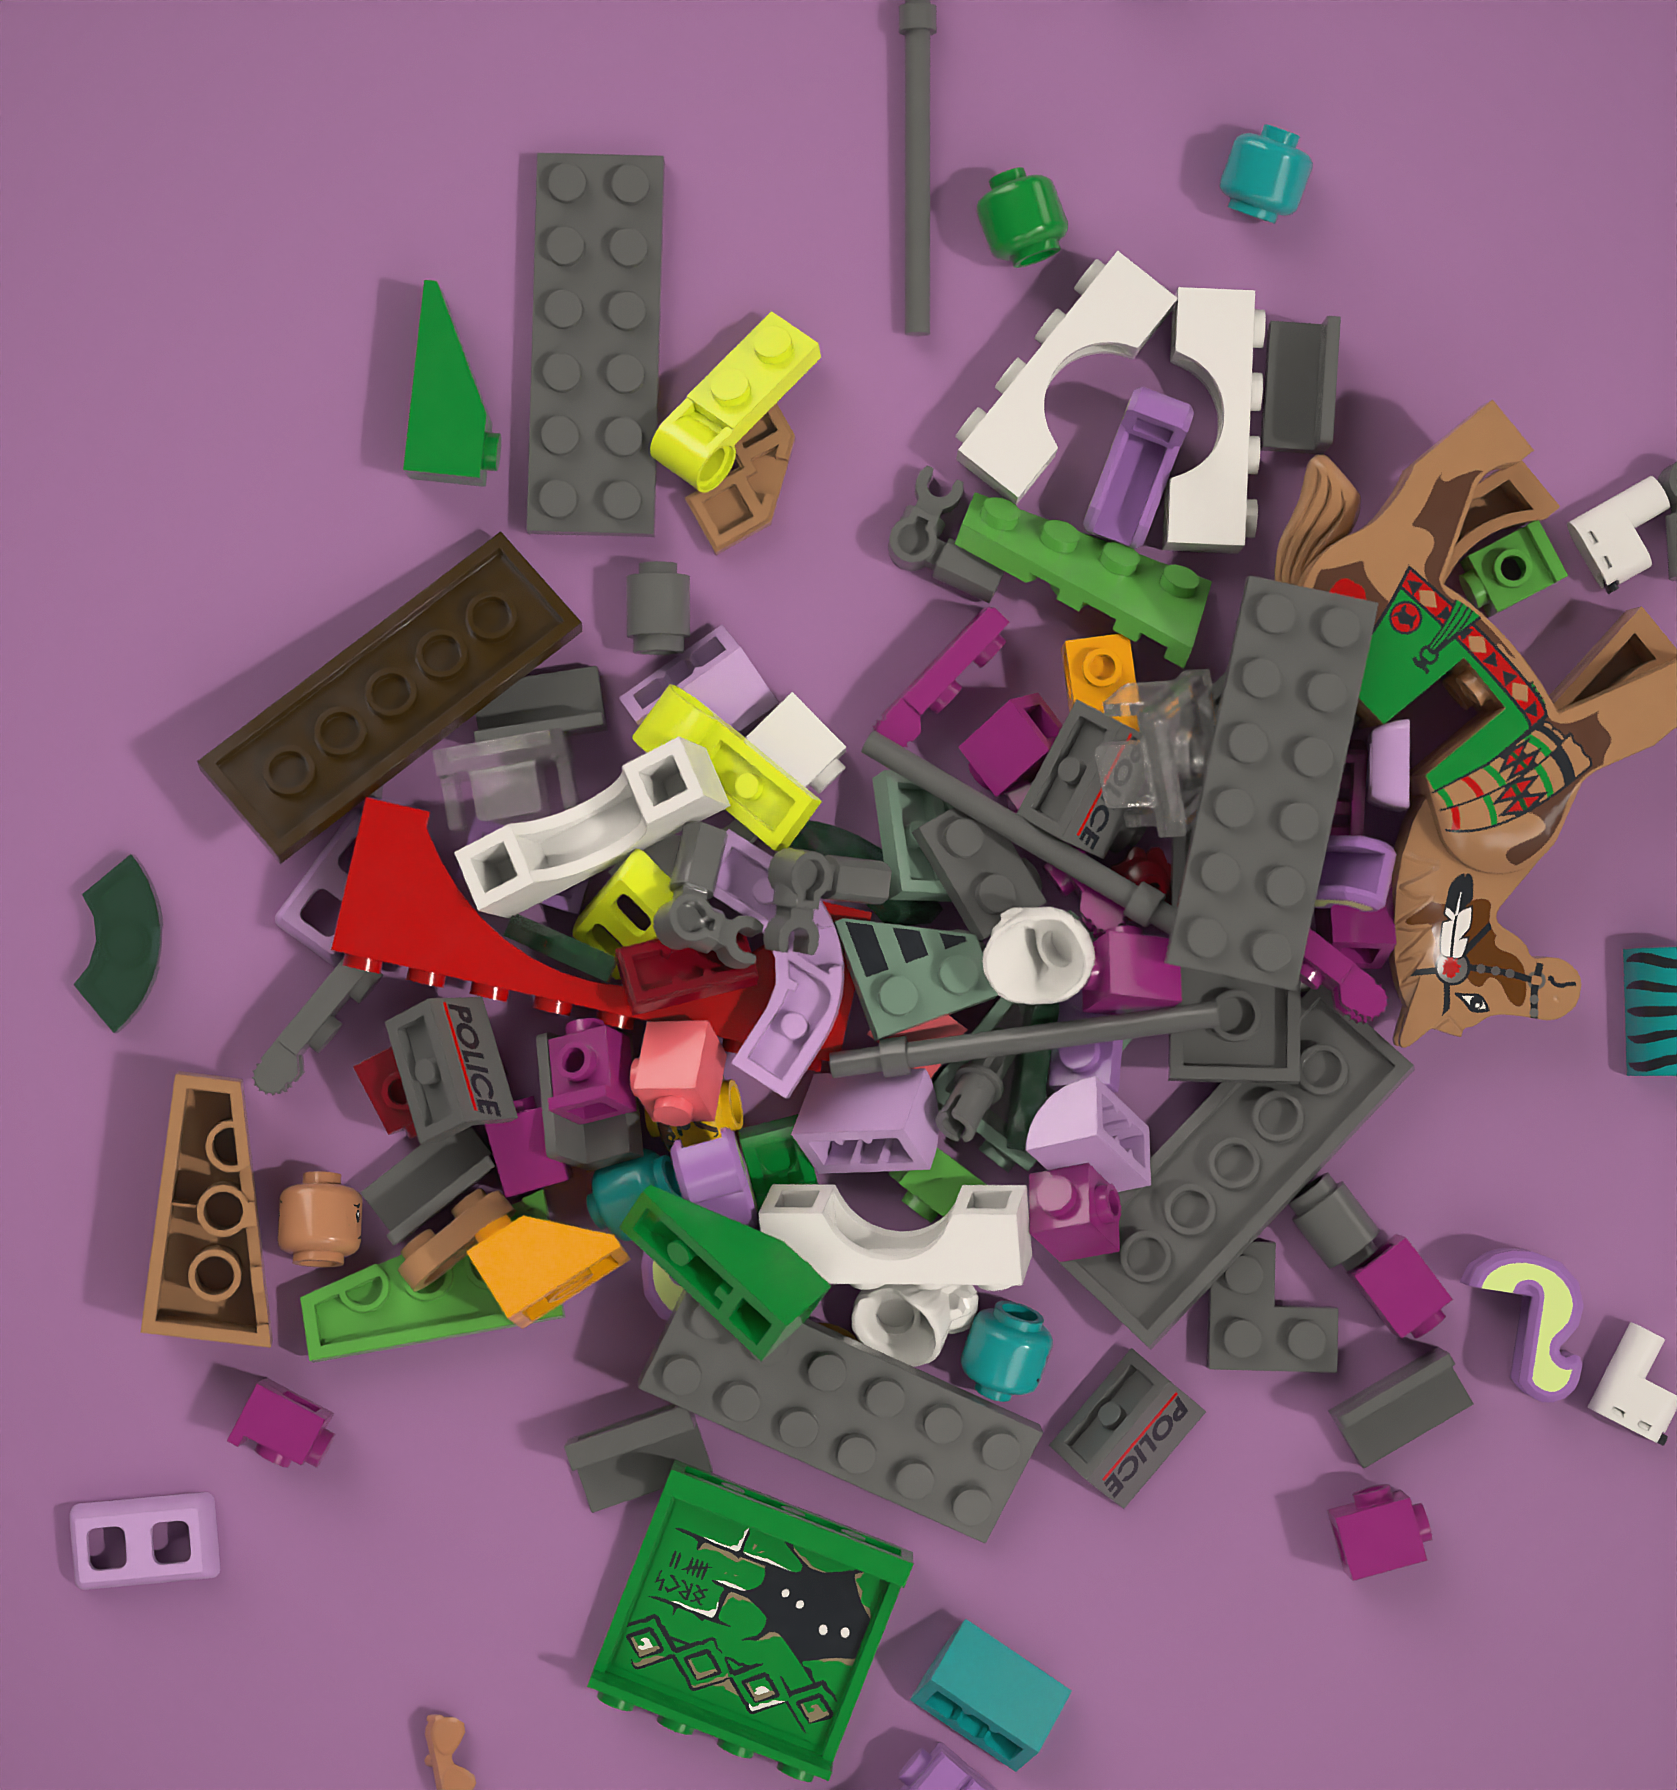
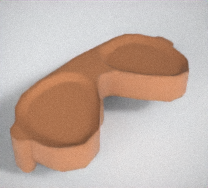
(443, 1738)

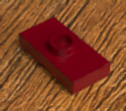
(667, 977)

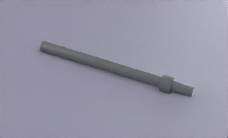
(917, 23)
(1141, 903)
(898, 1056)

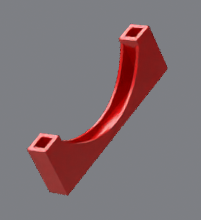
(412, 915)

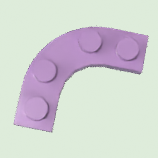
(806, 985)

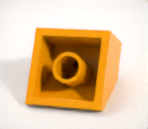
(541, 1263)

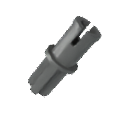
(975, 1090)

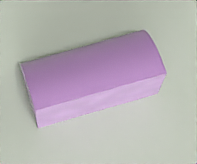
(715, 674)
(869, 1123)
(1092, 1127)

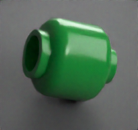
(1022, 217)

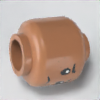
(320, 1220)

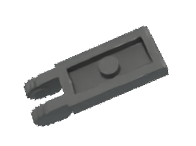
(311, 1027)

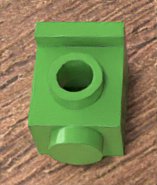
(1533, 553)
(935, 1189)

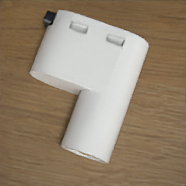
(1609, 537)
(1625, 1392)

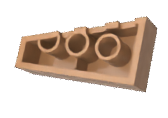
(207, 1234)

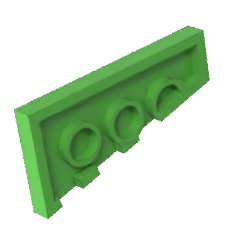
(1085, 570)
(382, 1312)

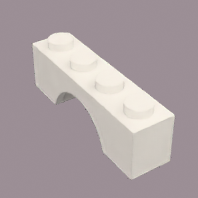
(1113, 316)
(1215, 342)
(797, 744)
(548, 855)
(975, 1243)

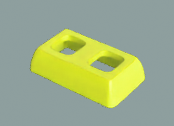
(645, 885)

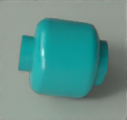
(1266, 174)
(619, 1186)
(1006, 1350)

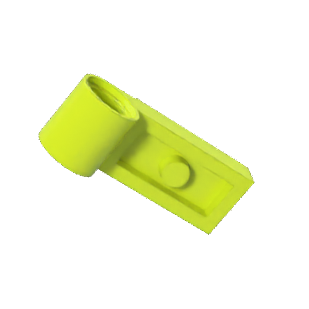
(703, 430)
(757, 788)

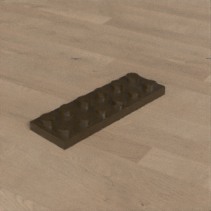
(389, 697)

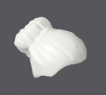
(1038, 955)
(912, 1321)

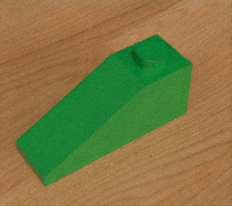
(448, 419)
(730, 1269)

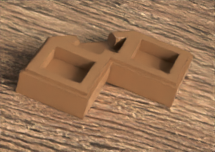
(750, 493)

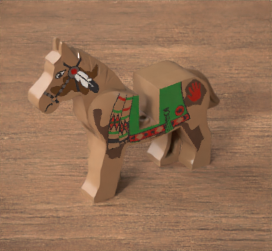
(1508, 777)

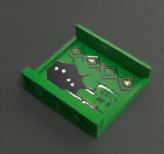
(749, 1622)

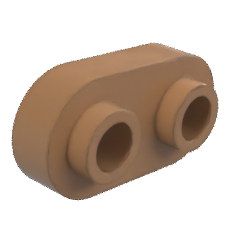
(432, 1255)

